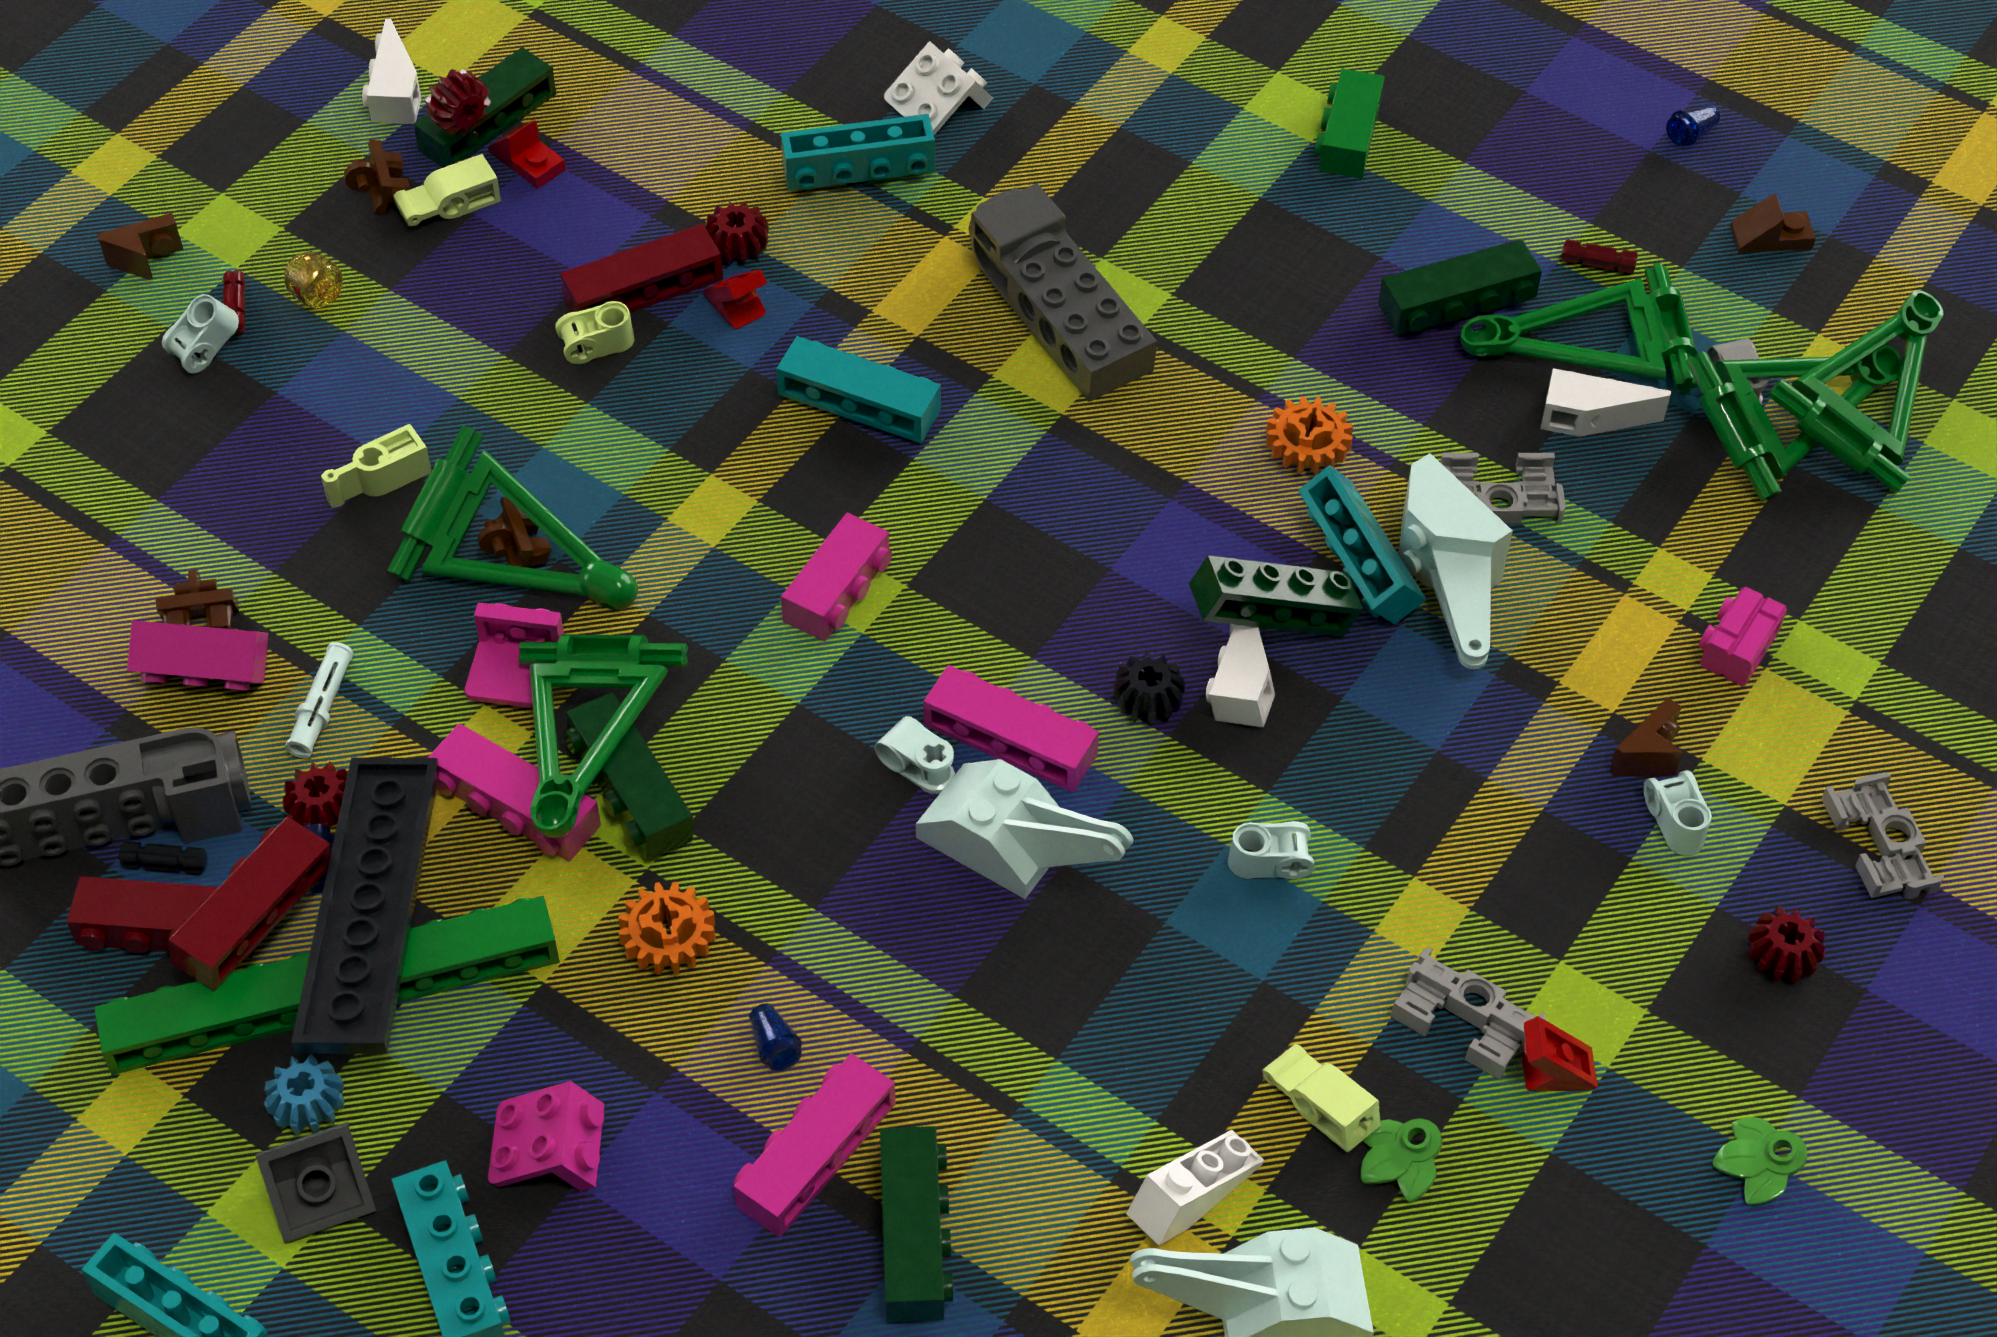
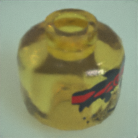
(313, 279)

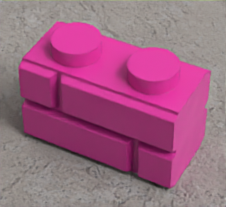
(1742, 636)

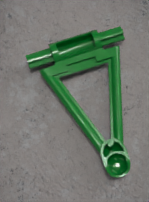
(1655, 318)
(1744, 423)
(1839, 424)
(448, 508)
(587, 663)

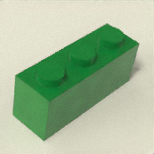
(1349, 123)

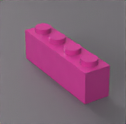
(1011, 728)
(503, 788)
(813, 1144)

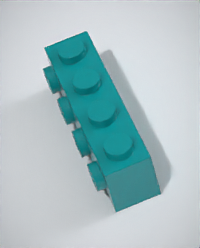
(858, 152)
(859, 389)
(1361, 546)
(448, 1254)
(161, 1296)

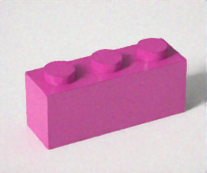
(836, 577)
(197, 654)

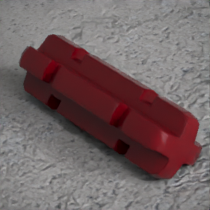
(1599, 256)
(234, 296)

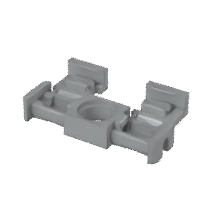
(1536, 486)
(1878, 806)
(1439, 982)

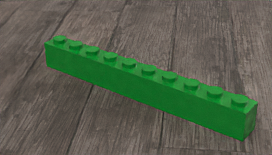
(267, 996)

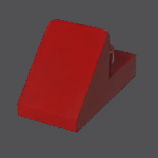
(528, 155)
(737, 298)
(1556, 1059)

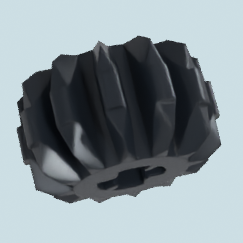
(1149, 688)

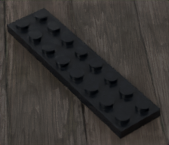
(366, 907)

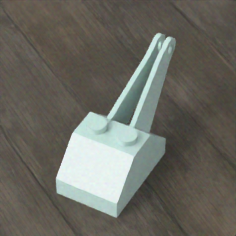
(1458, 550)
(1013, 828)
(1268, 1286)

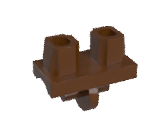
(378, 176)
(510, 538)
(196, 600)

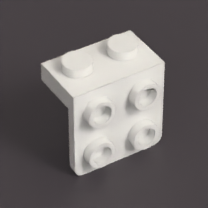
(935, 86)

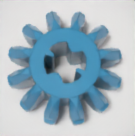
(304, 1094)

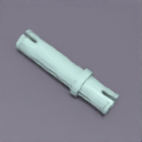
(304, 736)

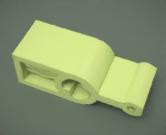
(450, 192)
(379, 467)
(1325, 1097)

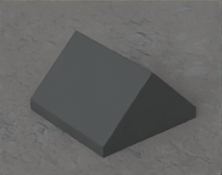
(315, 1182)

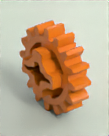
(1290, 437)
(645, 934)

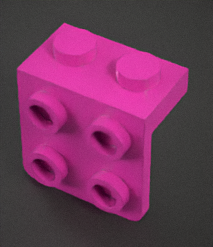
(496, 666)
(546, 1134)

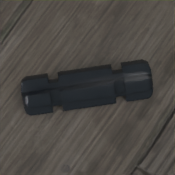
(163, 857)

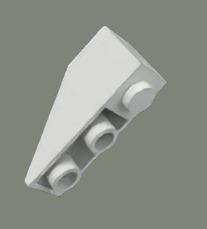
(393, 84)
(1594, 405)
(1243, 682)
(1191, 1186)

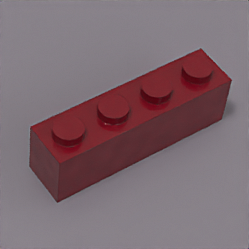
(646, 272)
(249, 903)
(130, 913)

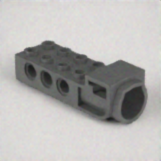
(1059, 292)
(124, 791)

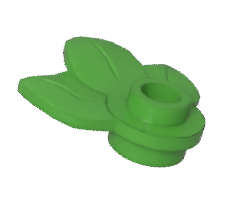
(1397, 1159)
(1754, 1159)

